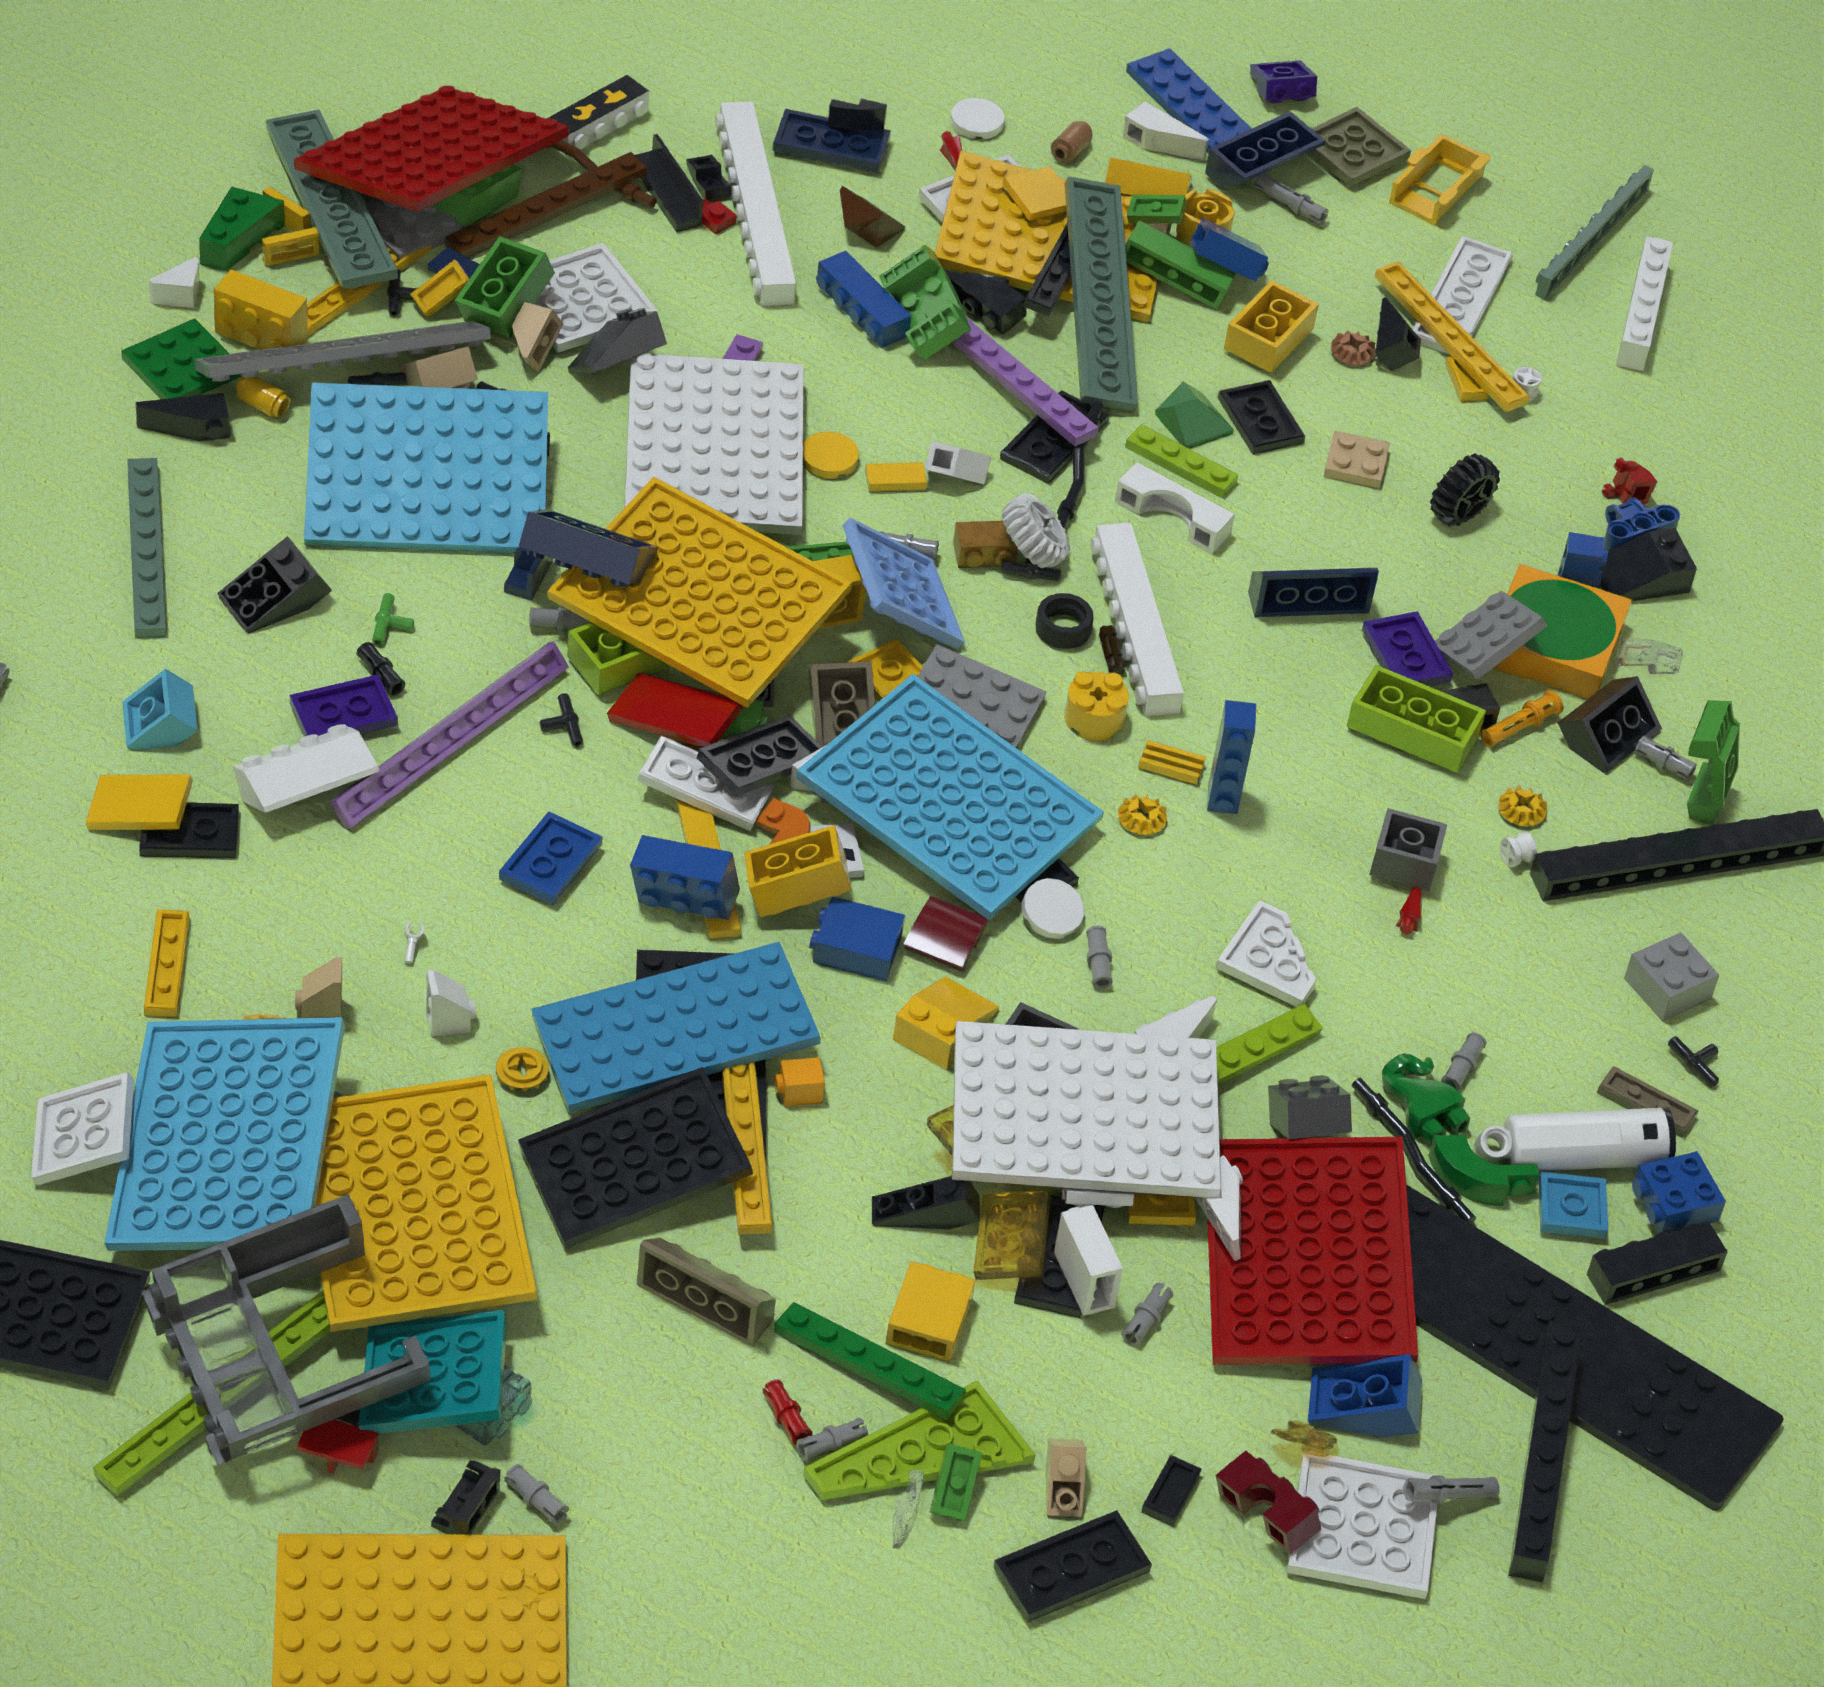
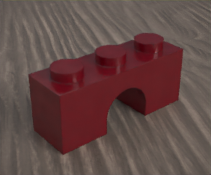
(1251, 1483)

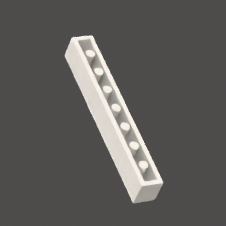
(1137, 619)

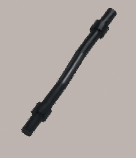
(1068, 506)
(1447, 1195)

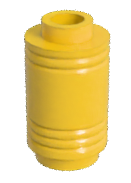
(263, 396)

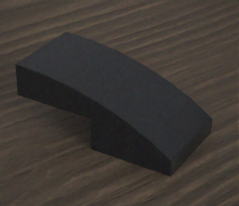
(861, 117)
(708, 177)

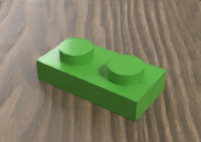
(1157, 208)
(955, 1482)

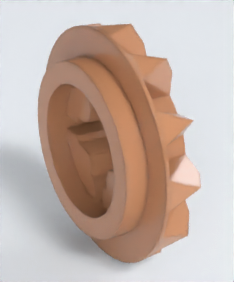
(1347, 354)

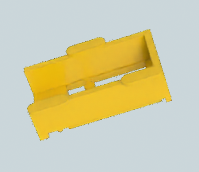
(1449, 154)

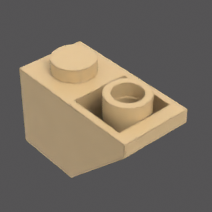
(1065, 1477)

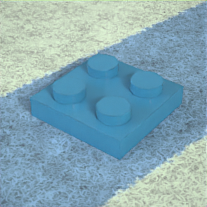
(1573, 1205)

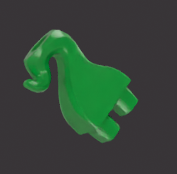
(1426, 1102)

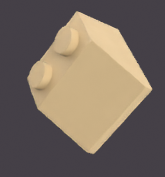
(442, 370)

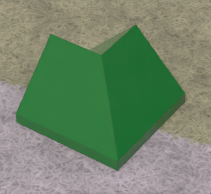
(1192, 417)

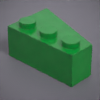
(237, 226)

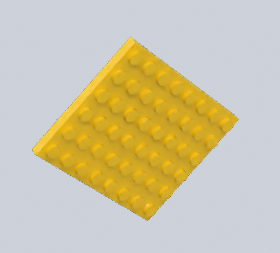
(993, 237)
(713, 598)
(431, 1201)
(418, 1611)

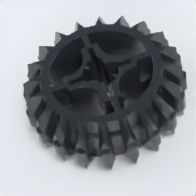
(1465, 490)

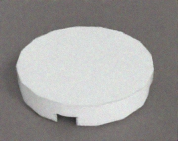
(977, 118)
(1052, 908)

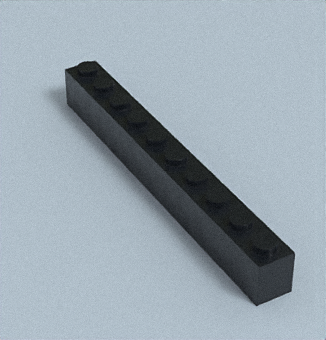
(1678, 855)

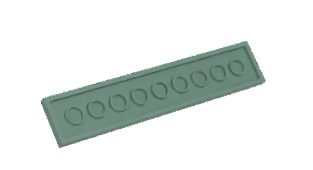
(336, 211)
(1100, 294)

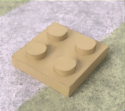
(1356, 459)

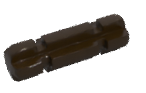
(1112, 649)

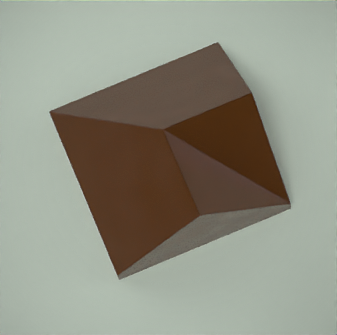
(867, 219)

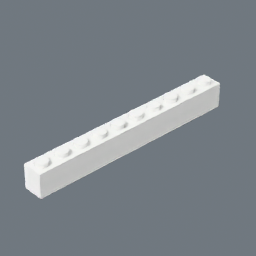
(756, 204)

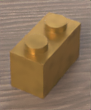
(983, 544)

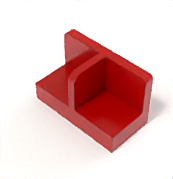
(340, 1444)

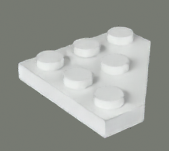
(1269, 956)

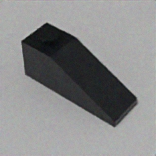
(186, 417)

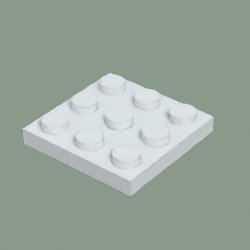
(82, 1128)

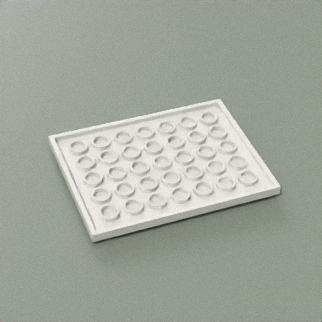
(720, 435)
(1085, 1110)

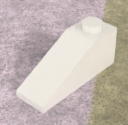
(1225, 1210)

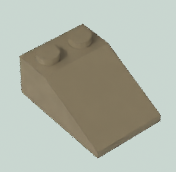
(839, 696)

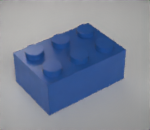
(685, 877)

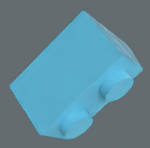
(160, 713)

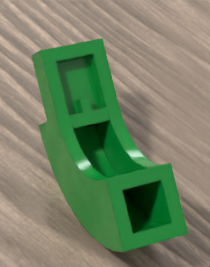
(1475, 1177)

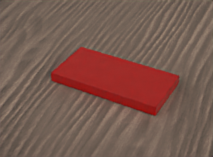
(674, 710)

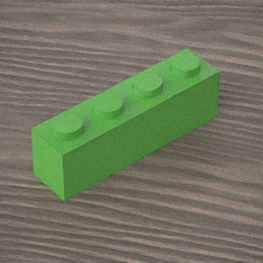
(1177, 265)

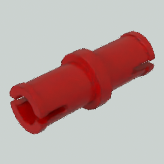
(786, 1410)

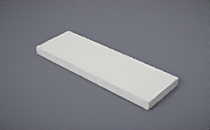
(1467, 285)

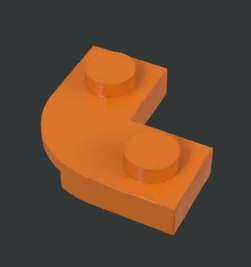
(783, 820)

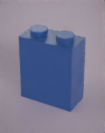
(1229, 250)
(857, 938)

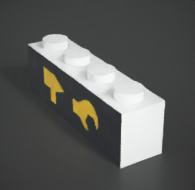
(603, 111)

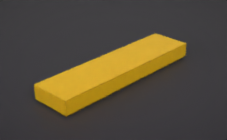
(166, 963)

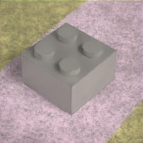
(1671, 976)

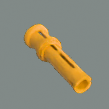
(1496, 734)

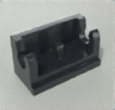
(468, 1500)

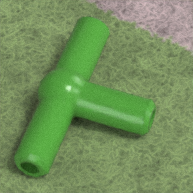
(384, 619)

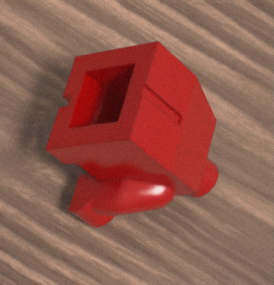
(1630, 482)

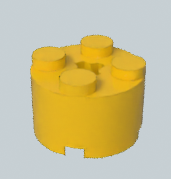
(1209, 205)
(1096, 705)

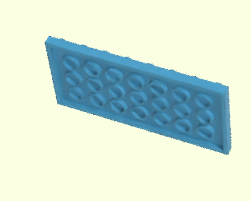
(675, 1023)

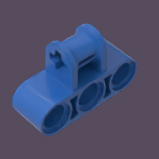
(1633, 520)

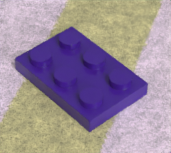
(1407, 648)
(356, 703)

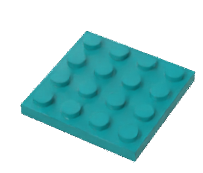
(465, 1372)

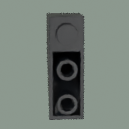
(990, 300)
(1396, 339)
(928, 1205)

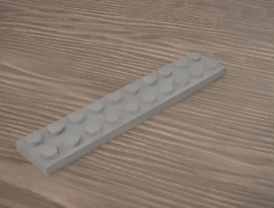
(334, 351)

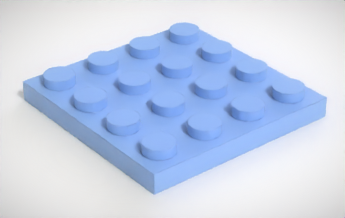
(903, 584)

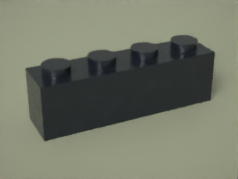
(1656, 1262)

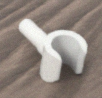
(412, 942)

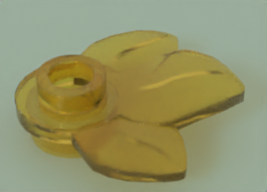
(1313, 1441)

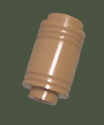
(1071, 141)

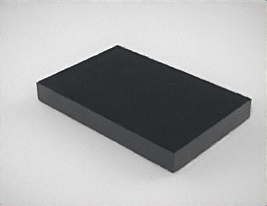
(1261, 417)
(204, 832)

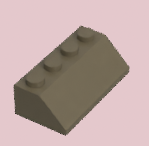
(704, 1290)

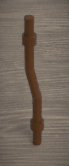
(629, 191)

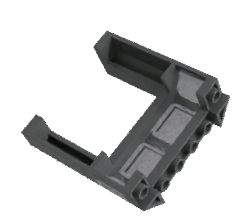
(226, 1350)

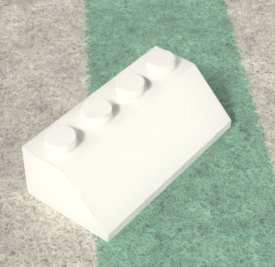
(304, 768)

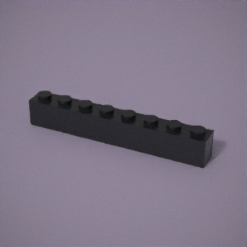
(1545, 1452)

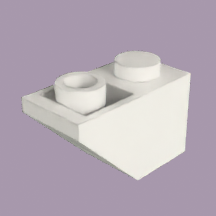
(957, 462)

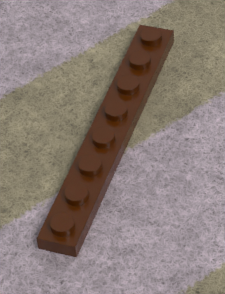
(547, 205)

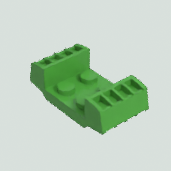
(929, 298)
(1717, 741)

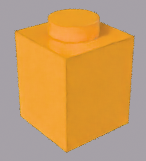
(800, 1081)

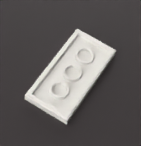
(680, 774)

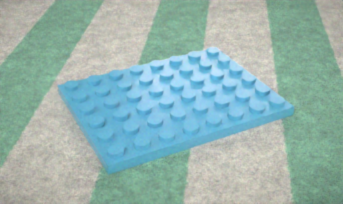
(424, 466)
(950, 796)
(224, 1130)

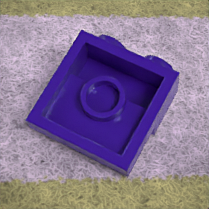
(1284, 81)

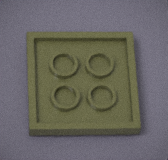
(1357, 147)

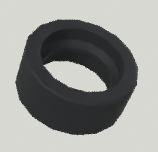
(1065, 605)

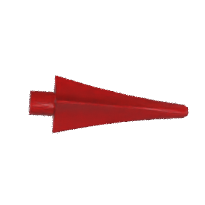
(951, 148)
(1410, 912)

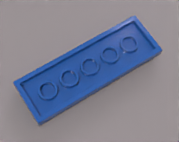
(1186, 96)

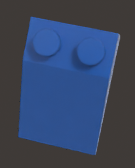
(1367, 1397)

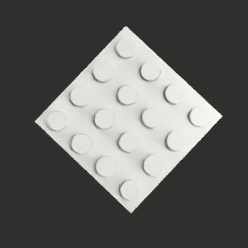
(588, 293)
(1367, 1527)

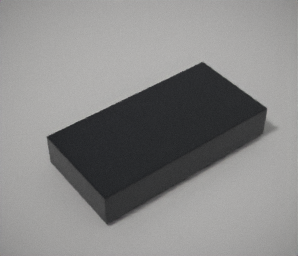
(1171, 1490)

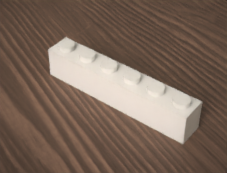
(1644, 303)

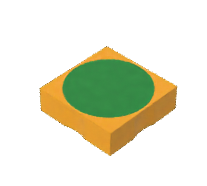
(1578, 635)

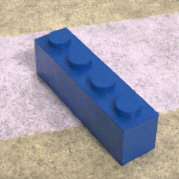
(863, 299)
(1231, 756)

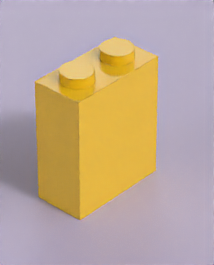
(930, 1311)

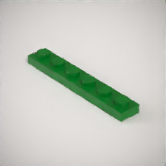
(870, 1360)

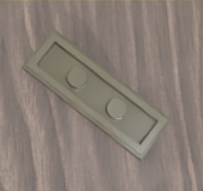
(1636, 1094)

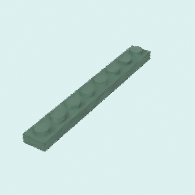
(1594, 232)
(146, 548)

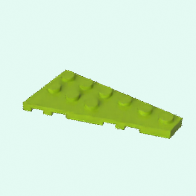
(919, 1443)

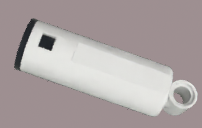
(1582, 1139)

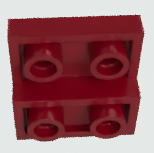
(945, 933)

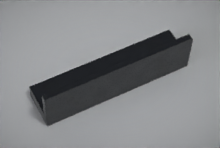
(671, 187)

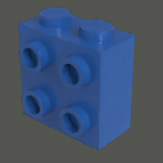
(1678, 1192)

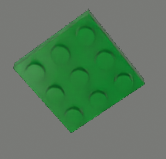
(168, 361)

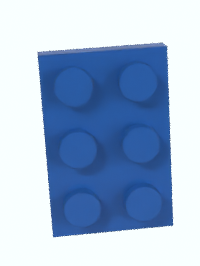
(550, 858)

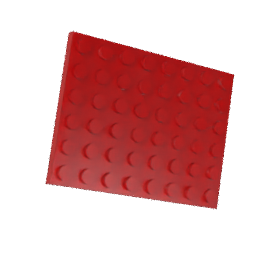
(431, 148)
(1319, 1255)

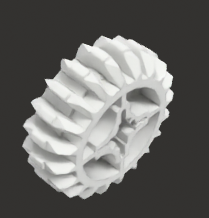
(1036, 530)

